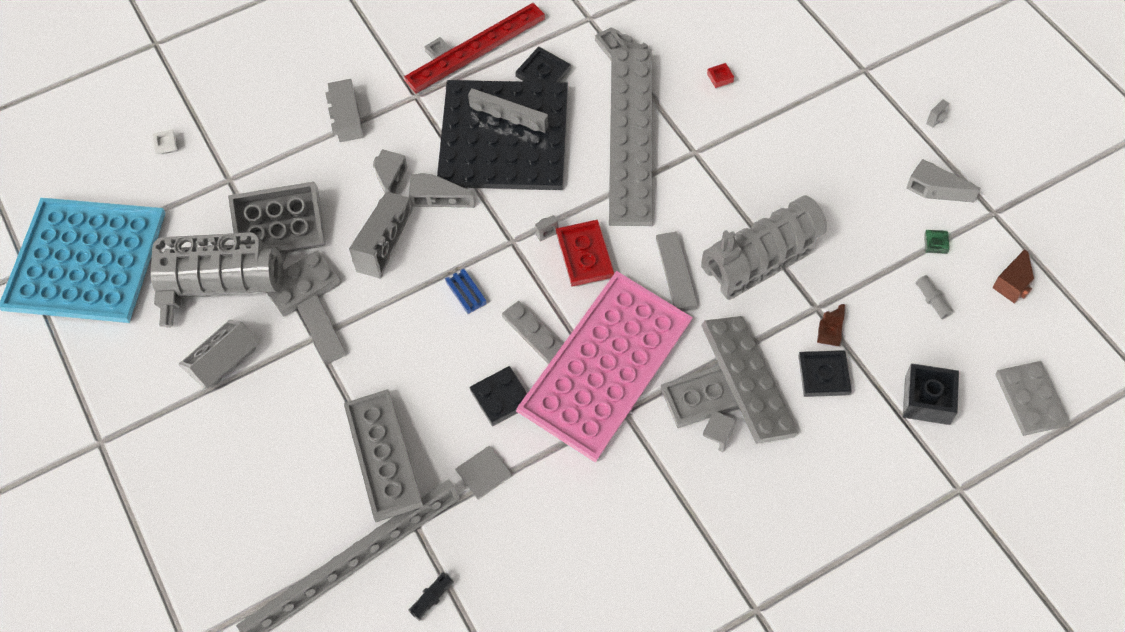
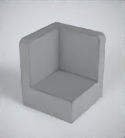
(719, 429)

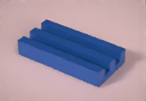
(457, 278)

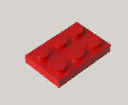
(584, 253)

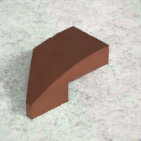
(831, 327)

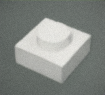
(164, 141)

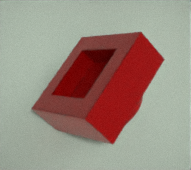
(720, 75)

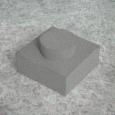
(437, 48)
(938, 113)
(546, 228)

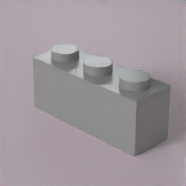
(344, 110)

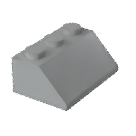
(219, 353)

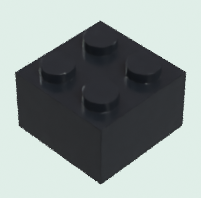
(931, 394)

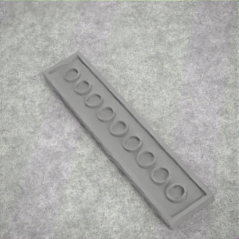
(631, 138)

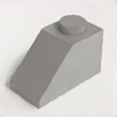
(390, 169)

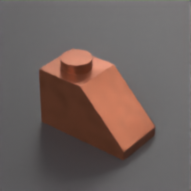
(1016, 278)

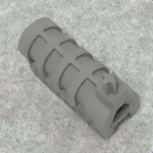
(766, 248)
(211, 269)

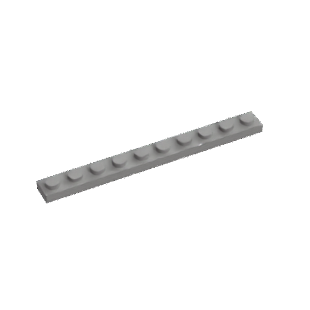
(349, 561)

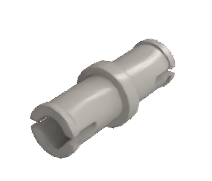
(934, 297)

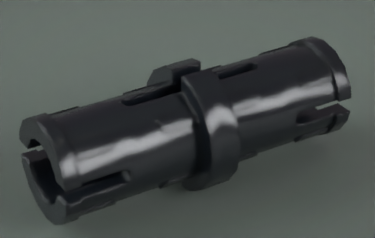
(430, 596)

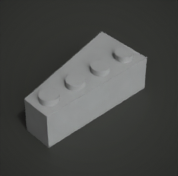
(380, 234)

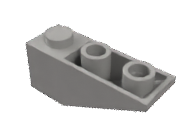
(936, 183)

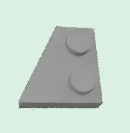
(613, 39)

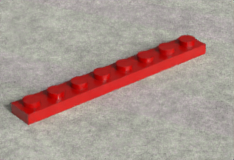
(474, 48)

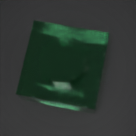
(936, 241)

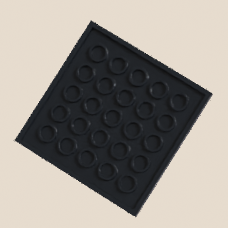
(494, 151)

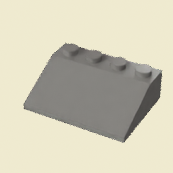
(280, 216)

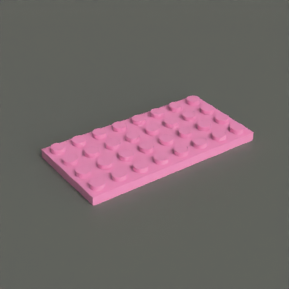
(604, 366)

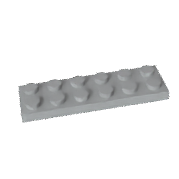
(749, 379)
(382, 456)

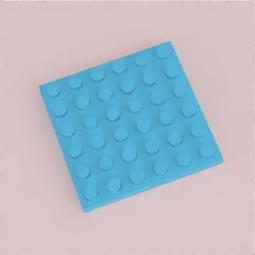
(83, 260)

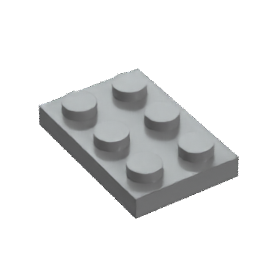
(302, 281)
(697, 396)
(1032, 398)

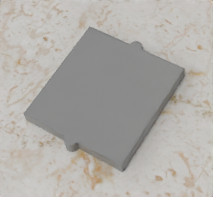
(483, 472)

